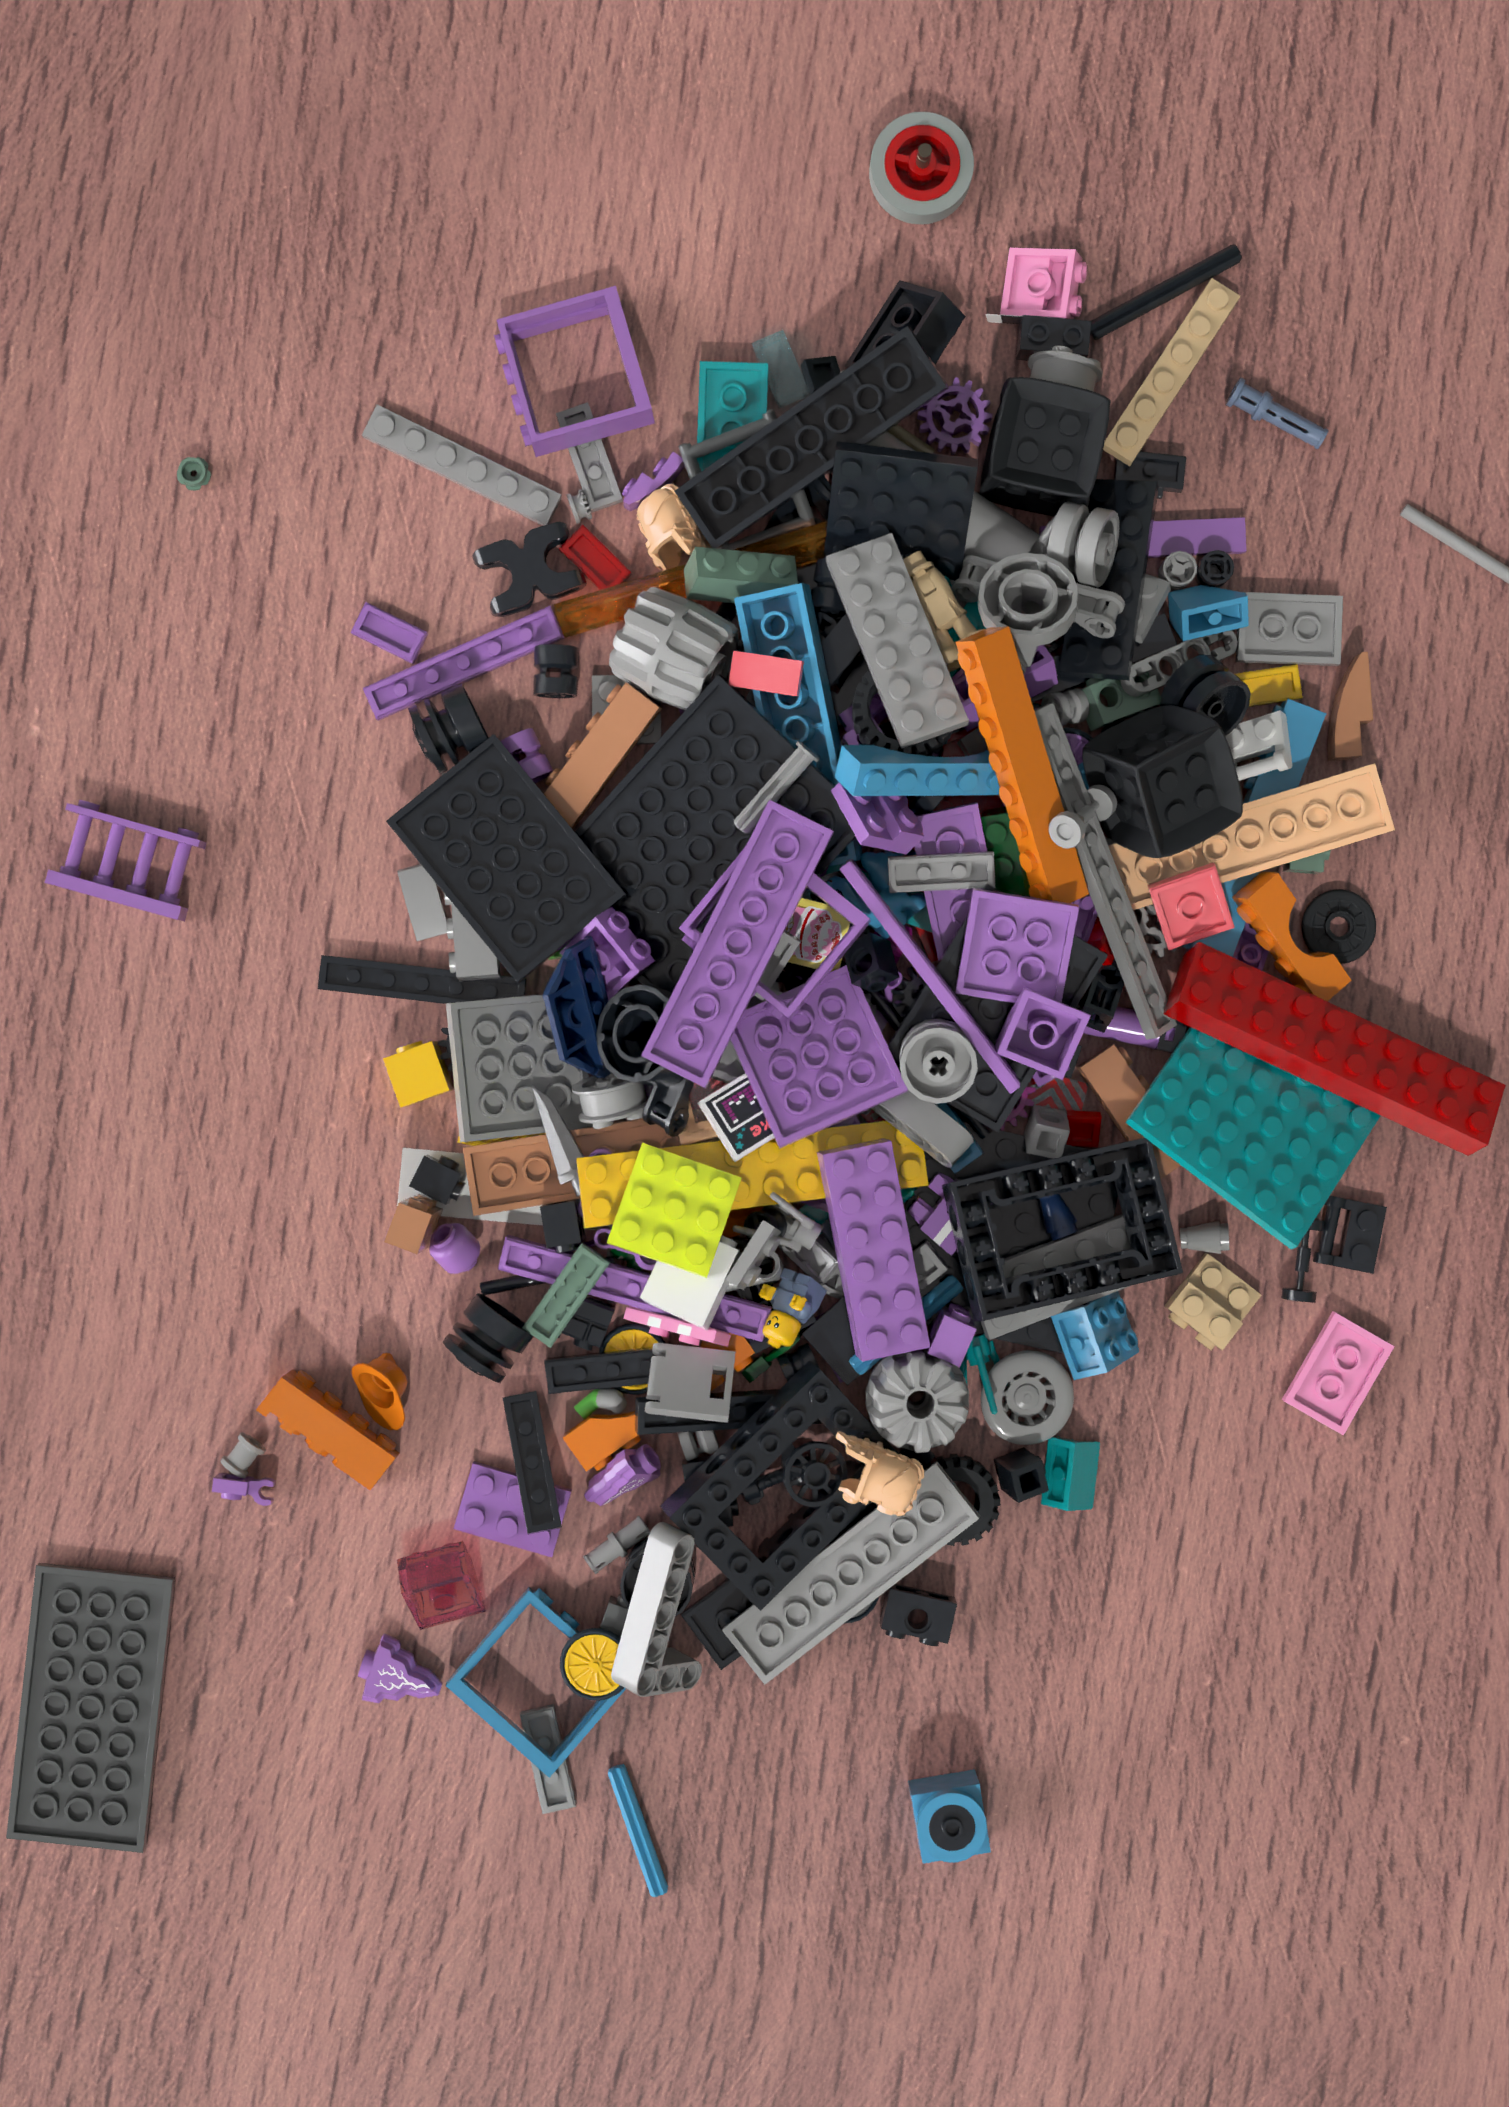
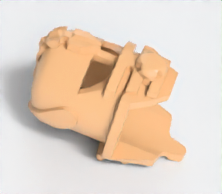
(668, 528)
(886, 1478)

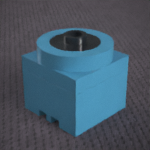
(949, 1817)

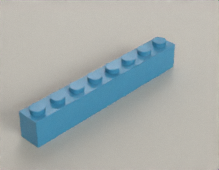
(1303, 729)

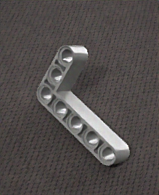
(642, 1658)

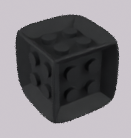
(1044, 445)
(1168, 779)

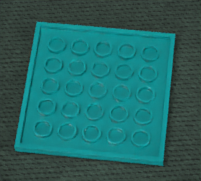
(1252, 1132)

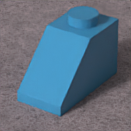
(1207, 611)

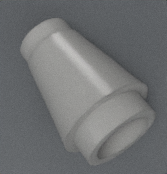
(1206, 1237)

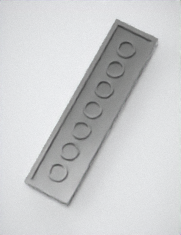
(850, 1576)

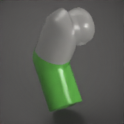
(601, 1398)

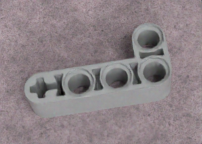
(926, 1127)

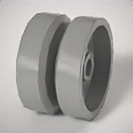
(1085, 541)
(937, 1081)

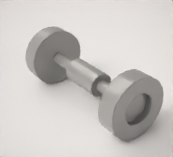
(1068, 828)

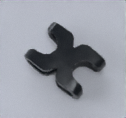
(529, 569)

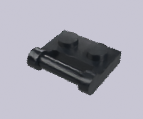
(1360, 1235)

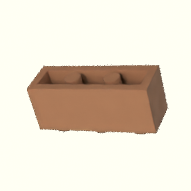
(414, 1223)

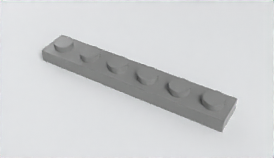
(461, 465)

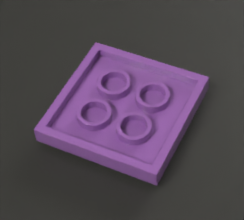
(1015, 946)

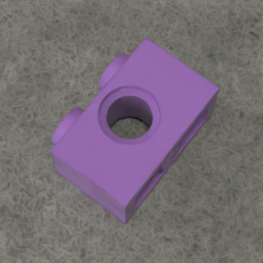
(951, 1334)

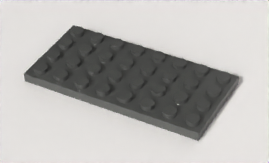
(90, 1707)

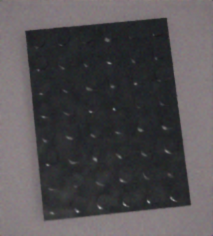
(673, 816)

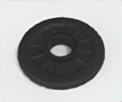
(1348, 906)

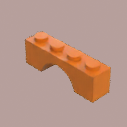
(1267, 907)

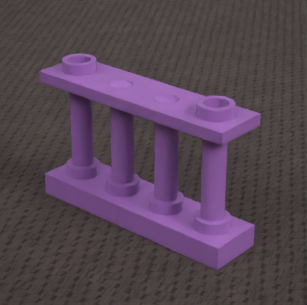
(102, 885)

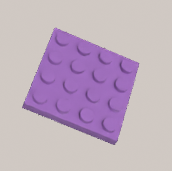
(819, 1063)

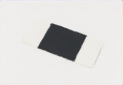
(1009, 319)

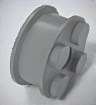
(1065, 368)
(609, 1100)

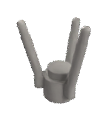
(803, 1230)

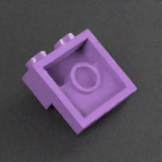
(880, 820)
(618, 950)

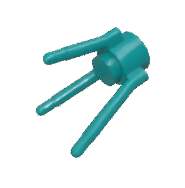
(978, 1355)

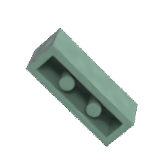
(729, 574)

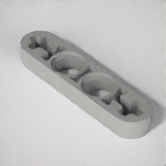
(1176, 657)

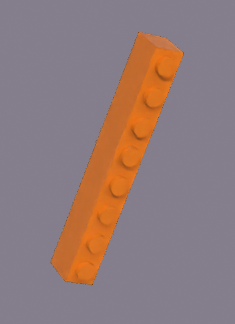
(1020, 762)

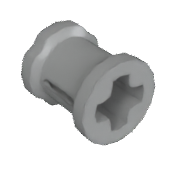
(242, 1455)

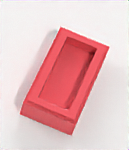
(766, 673)

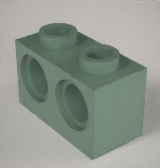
(1119, 702)

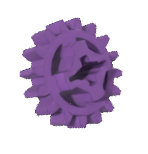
(965, 423)

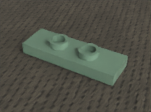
(566, 1295)

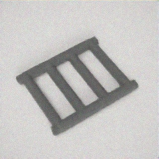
(691, 453)

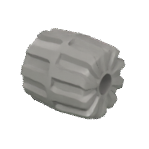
(672, 647)
(919, 1423)

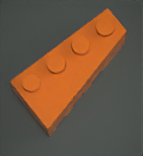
(329, 1428)

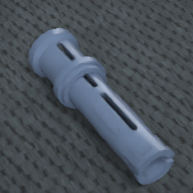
(1314, 433)

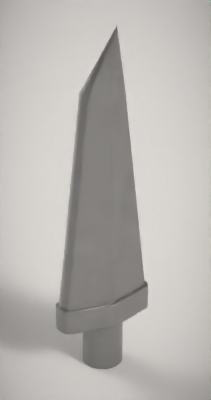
(560, 1140)

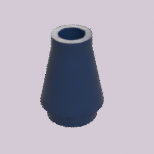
(1057, 1217)

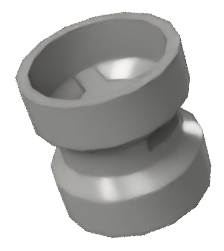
(1179, 565)
(1070, 706)
(706, 1439)

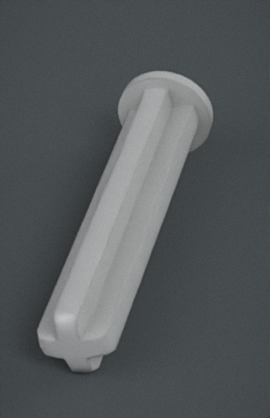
(775, 787)

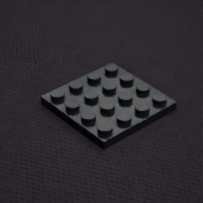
(905, 493)

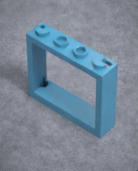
(497, 1719)

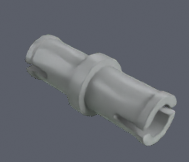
(617, 1545)

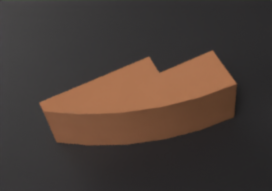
(1350, 710)

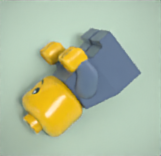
(793, 1304)

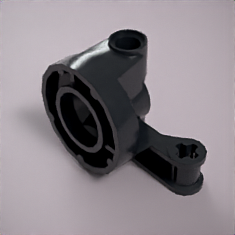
(621, 1039)

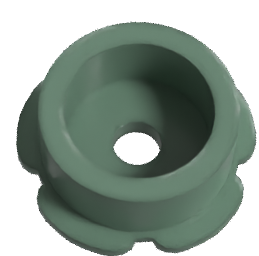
(193, 464)

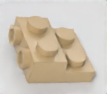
(1212, 1302)

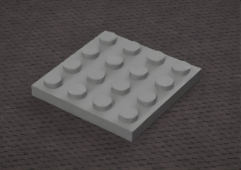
(497, 1058)

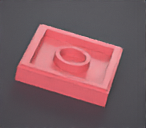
(1190, 906)

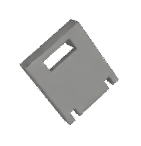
(684, 1382)

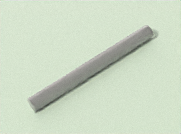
(1455, 542)

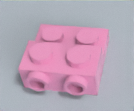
(1043, 283)

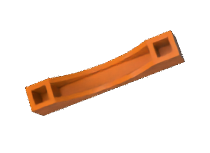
(603, 1434)

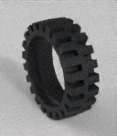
(871, 735)

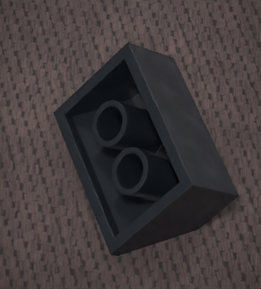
(924, 310)

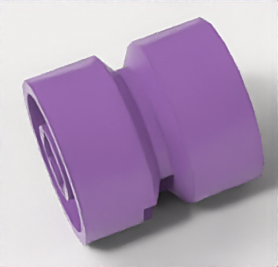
(526, 742)

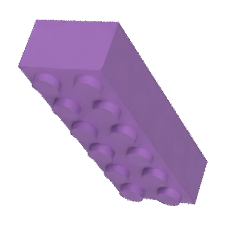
(873, 1249)

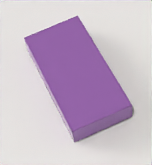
(389, 633)

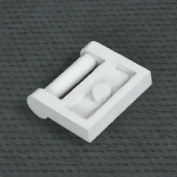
(1261, 737)

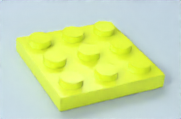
(674, 1210)

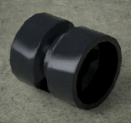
(825, 595)
(555, 659)

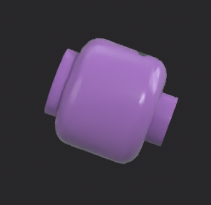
(454, 1248)

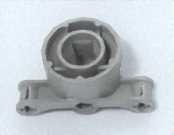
(1042, 591)

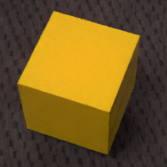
(418, 1073)

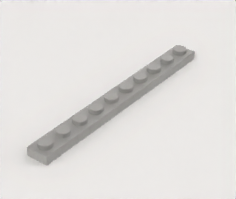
(1106, 885)

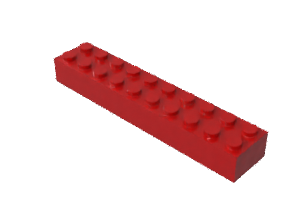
(1334, 1049)

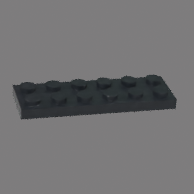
(1112, 657)

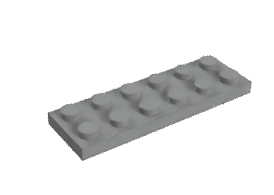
(897, 640)
(1086, 1243)

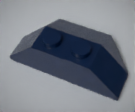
(574, 1005)

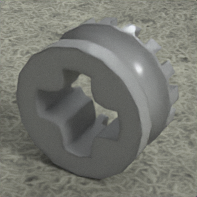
(579, 506)

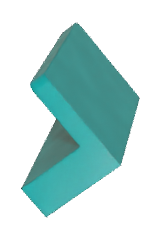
(1071, 1473)

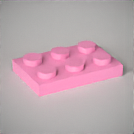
(1338, 1373)

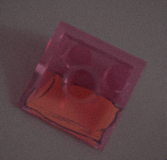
(440, 1585)

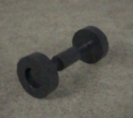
(1302, 1266)

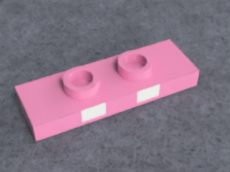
(663, 1325)

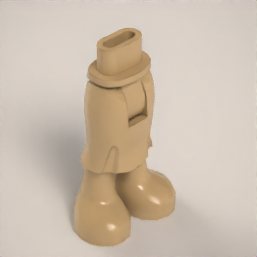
(939, 606)

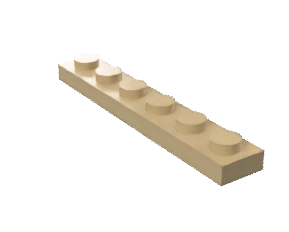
(1170, 372)

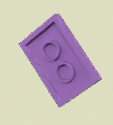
(495, 1510)

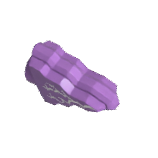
(623, 1474)
(394, 1673)

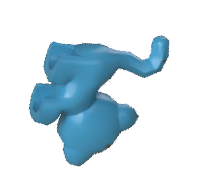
(900, 903)

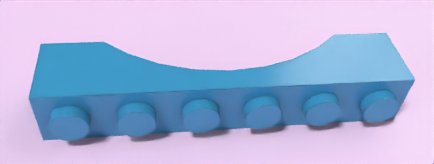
(886, 772)

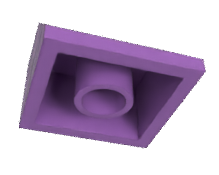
(1041, 1033)

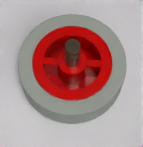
(921, 167)

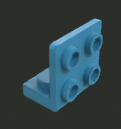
(1096, 1336)

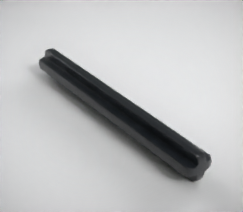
(1165, 291)

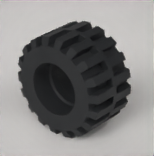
(986, 1492)

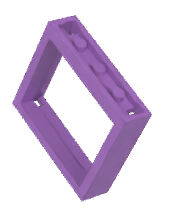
(555, 317)
(774, 1003)

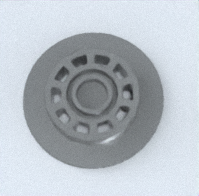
(1027, 1397)

